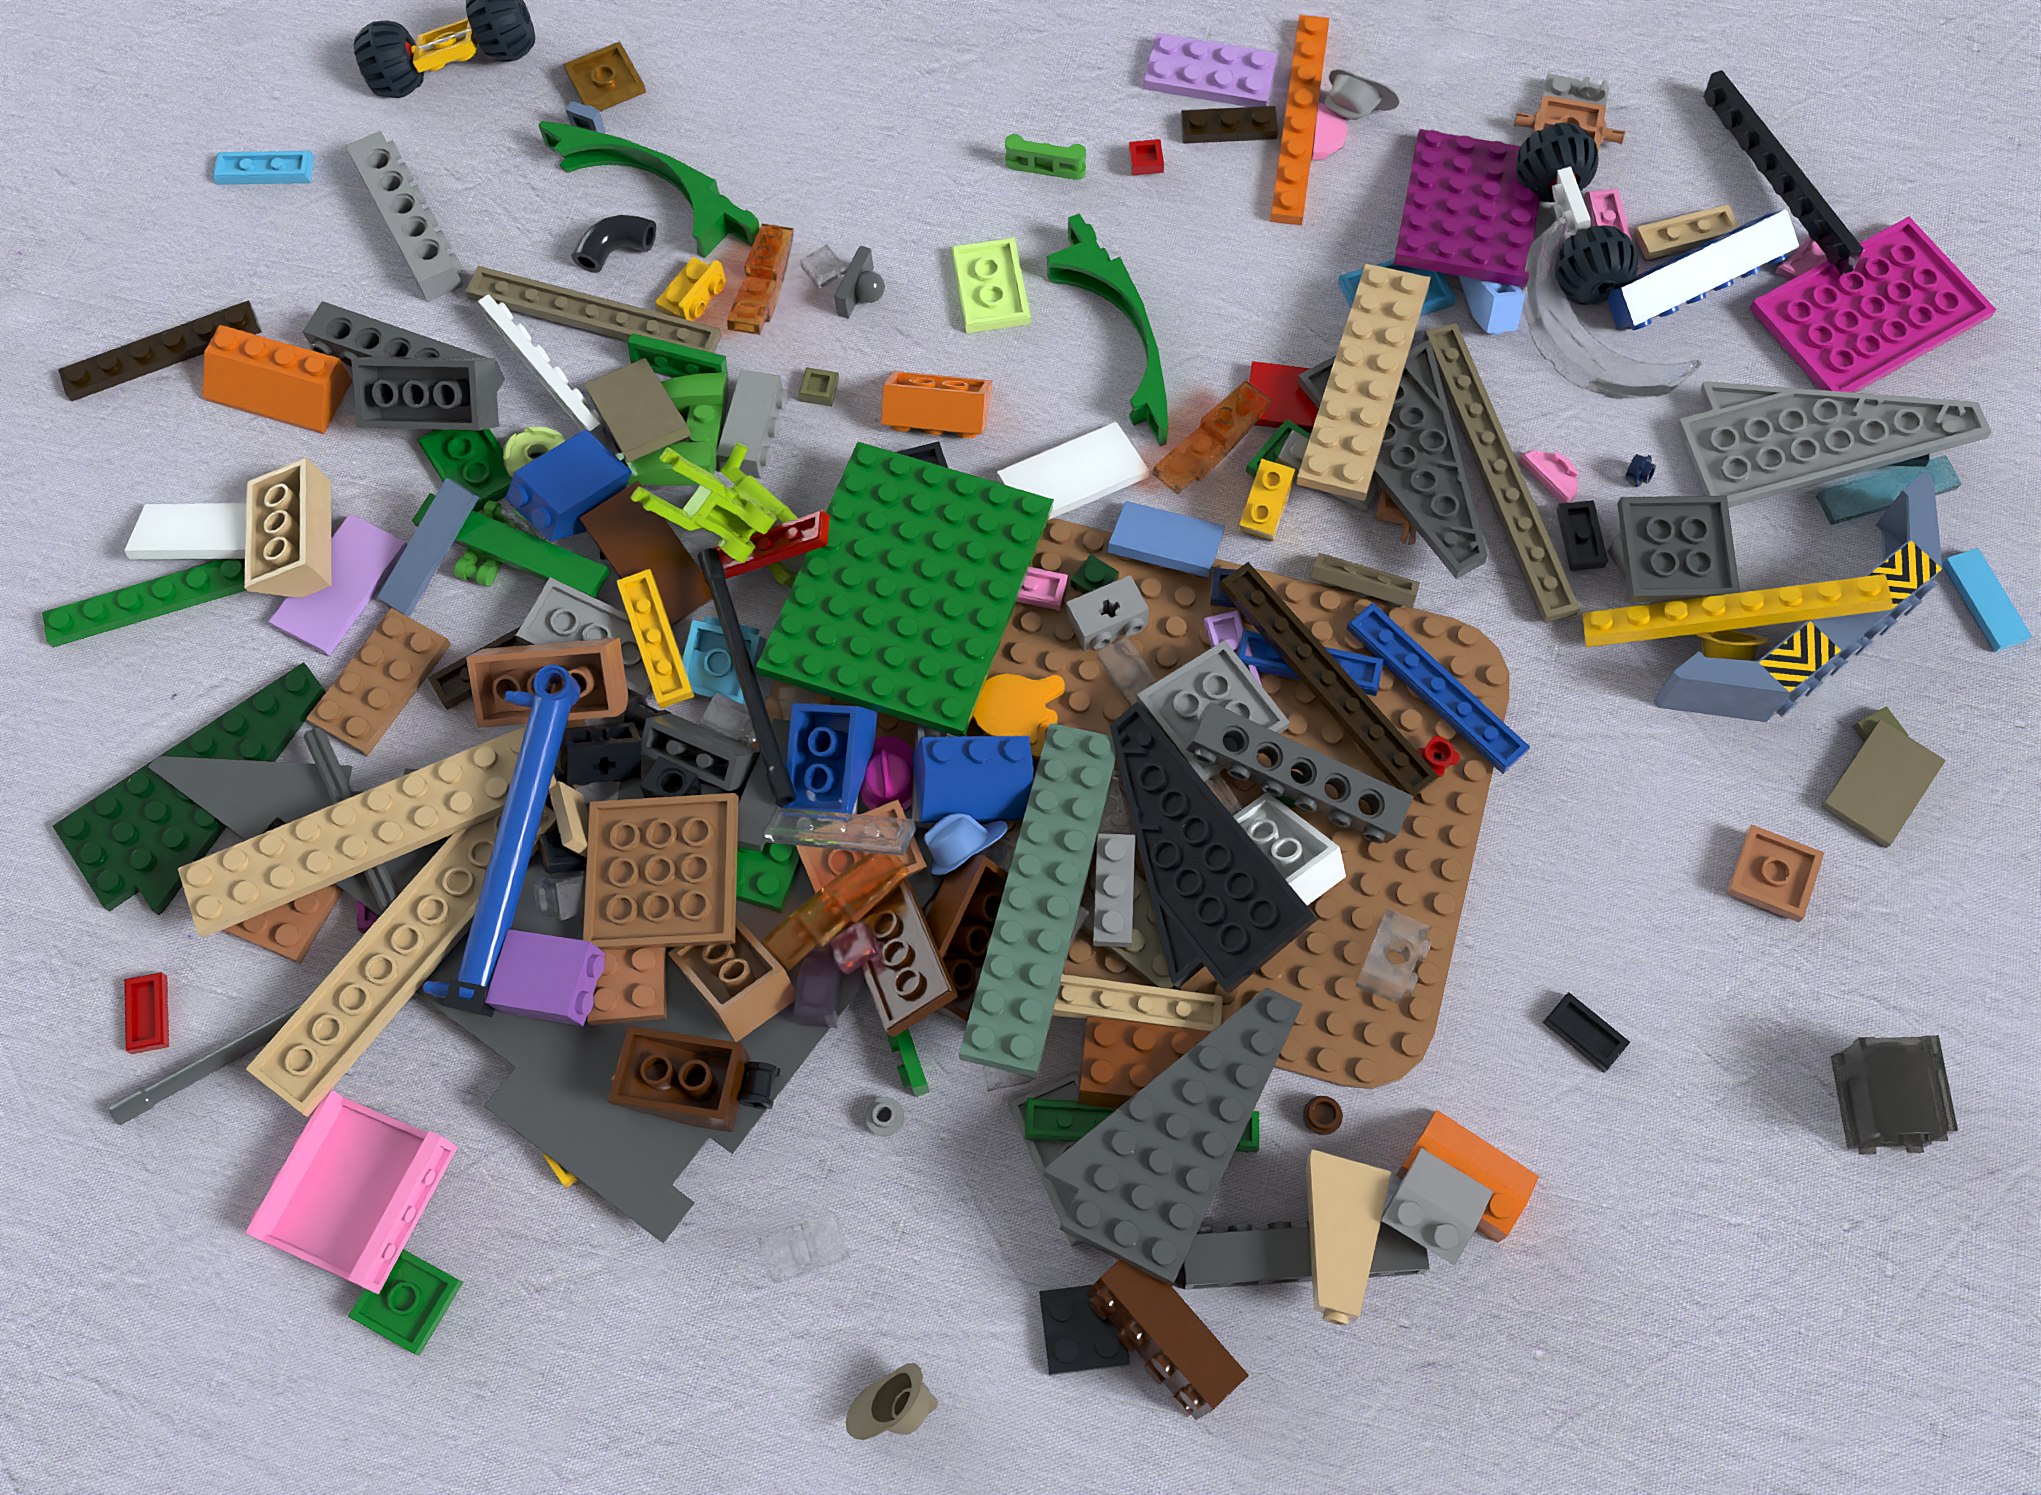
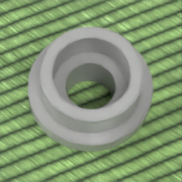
(884, 1128)

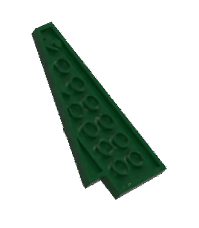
(148, 829)

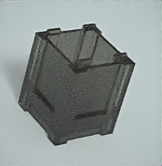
(1894, 1093)

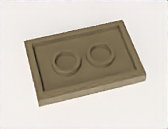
(1883, 783)

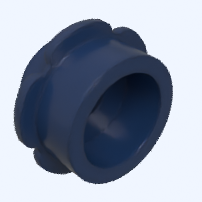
(1640, 470)

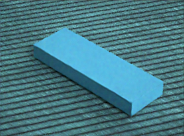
(263, 167)
(1986, 600)

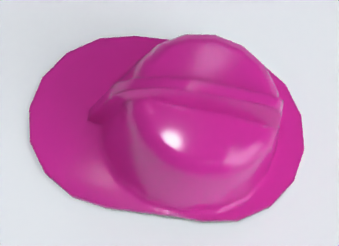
(888, 774)

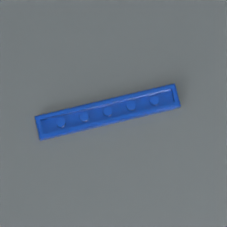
(1438, 688)

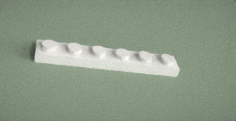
(537, 362)

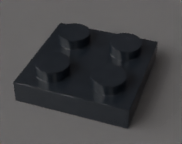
(1076, 1335)

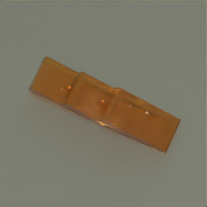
(833, 906)

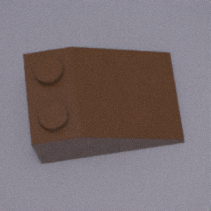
(680, 1077)

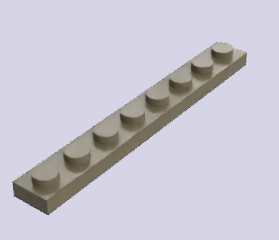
(588, 311)

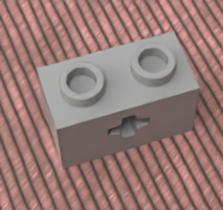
(1107, 614)

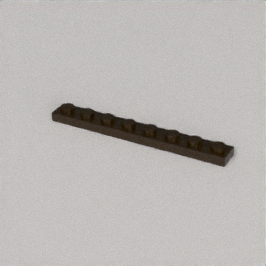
(1328, 681)

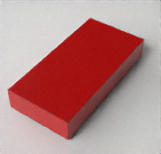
(146, 1013)

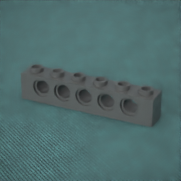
(354, 335)
(1386, 802)

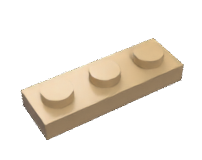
(1684, 231)

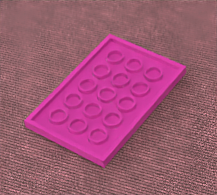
(1876, 318)

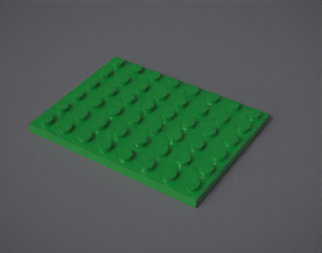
(907, 589)

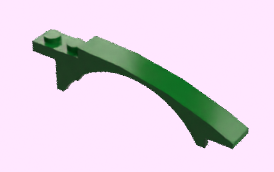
(713, 213)
(1091, 269)

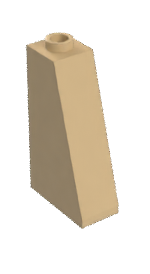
(1343, 1227)

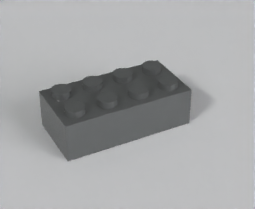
(425, 393)

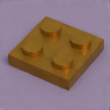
(605, 77)

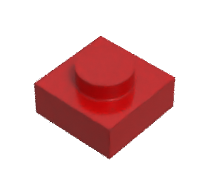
(1146, 157)

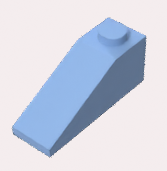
(1493, 304)

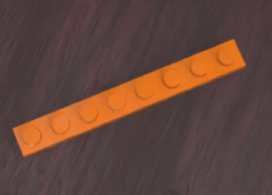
(1300, 120)

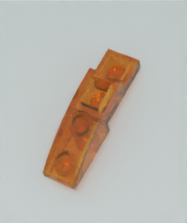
(762, 281)
(1214, 439)

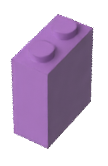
(546, 977)

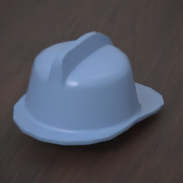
(959, 838)

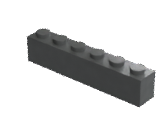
(1284, 1256)

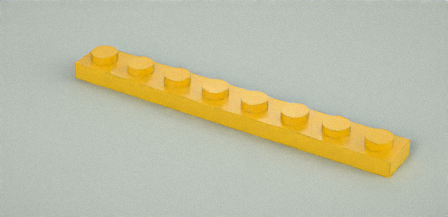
(1737, 610)

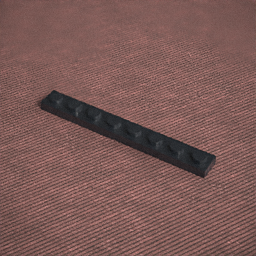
(1783, 173)

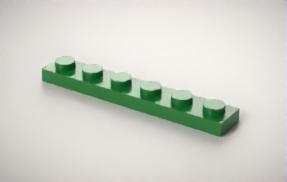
(144, 601)

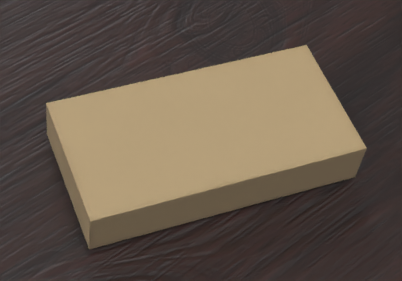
(570, 817)

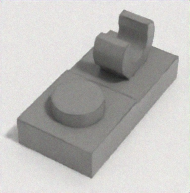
(1575, 90)

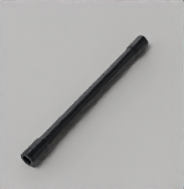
(777, 773)

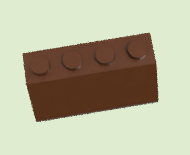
(963, 925)

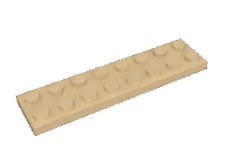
(1363, 382)

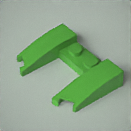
(705, 402)

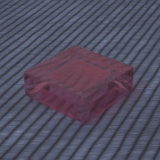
(853, 947)

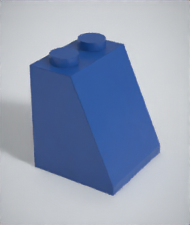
(566, 485)

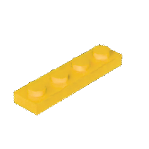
(655, 639)

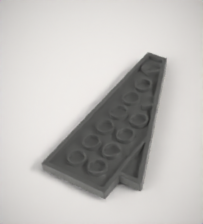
(1162, 1154)

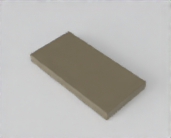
(637, 410)

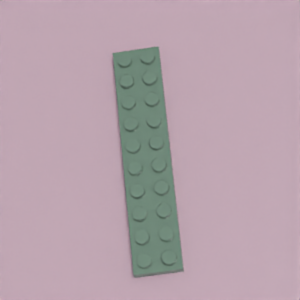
(1040, 902)

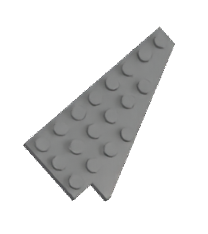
(1786, 438)

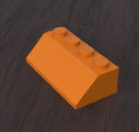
(273, 379)

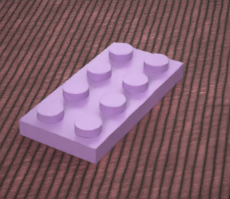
(1210, 71)

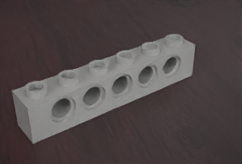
(404, 215)

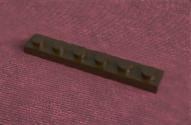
(153, 352)

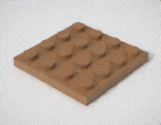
(661, 872)

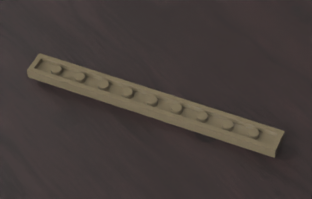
(1502, 475)

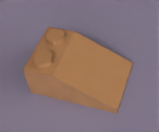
(736, 981)

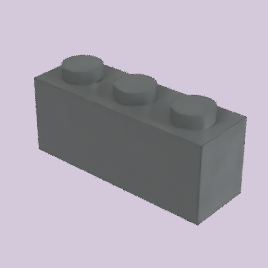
(699, 750)

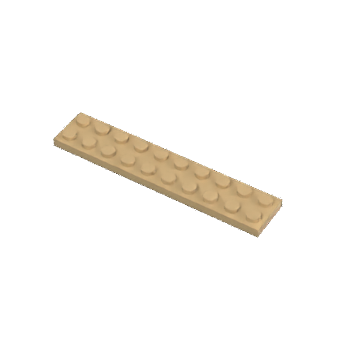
(351, 835)
(381, 970)

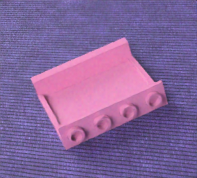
(352, 1191)

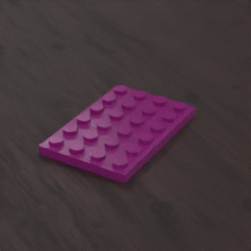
(1467, 210)

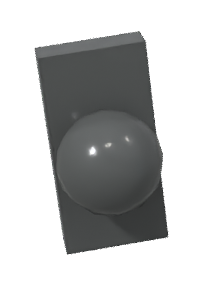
(858, 283)

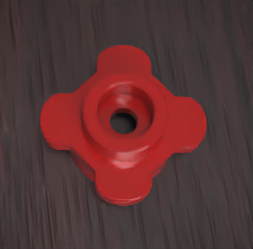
(1444, 748)

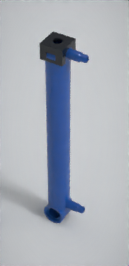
(513, 840)

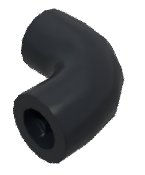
(610, 235)

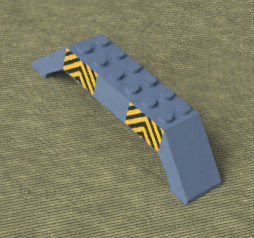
(1821, 645)

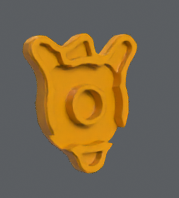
(1018, 707)

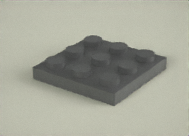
(1677, 547)

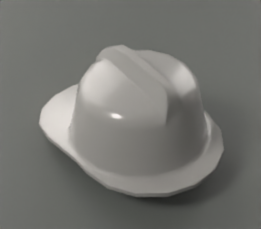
(1358, 96)

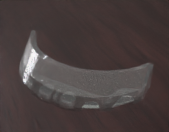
(1571, 347)

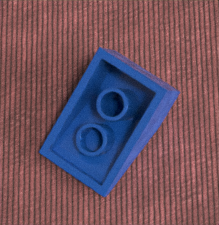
(829, 755)

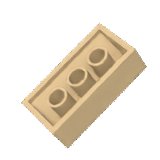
(288, 531)

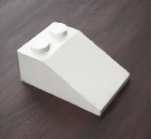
(1293, 846)

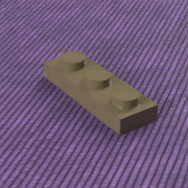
(1365, 581)

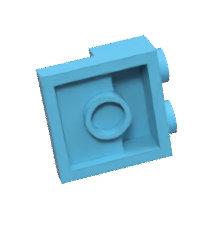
(709, 659)

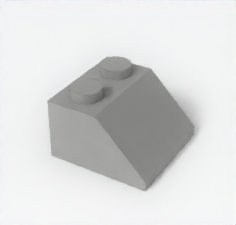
(1437, 1206)

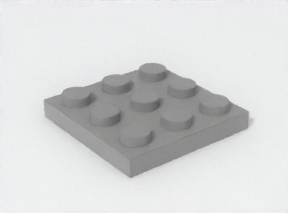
(1211, 677)

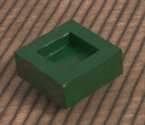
(1093, 575)

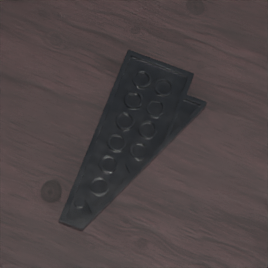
(1206, 877)

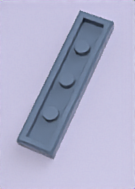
(428, 547)

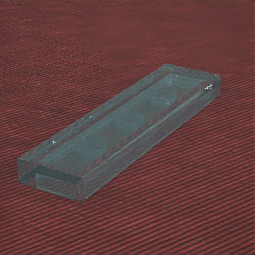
(1880, 490)

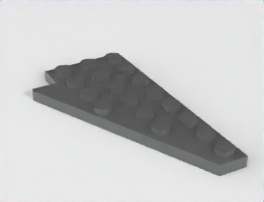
(1422, 461)

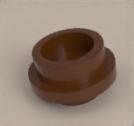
(1322, 1115)

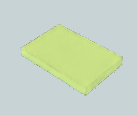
(990, 285)

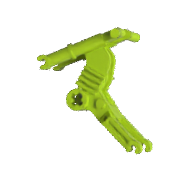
(727, 511)

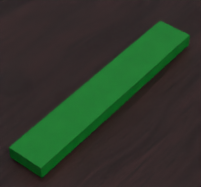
(526, 552)
(1071, 1121)

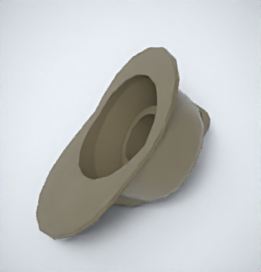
(891, 1404)

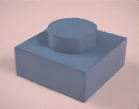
(585, 117)

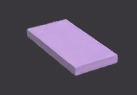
(360, 564)

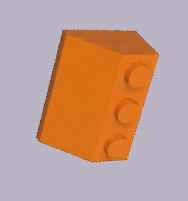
(936, 403)
(1484, 1163)

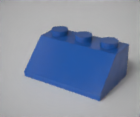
(973, 777)

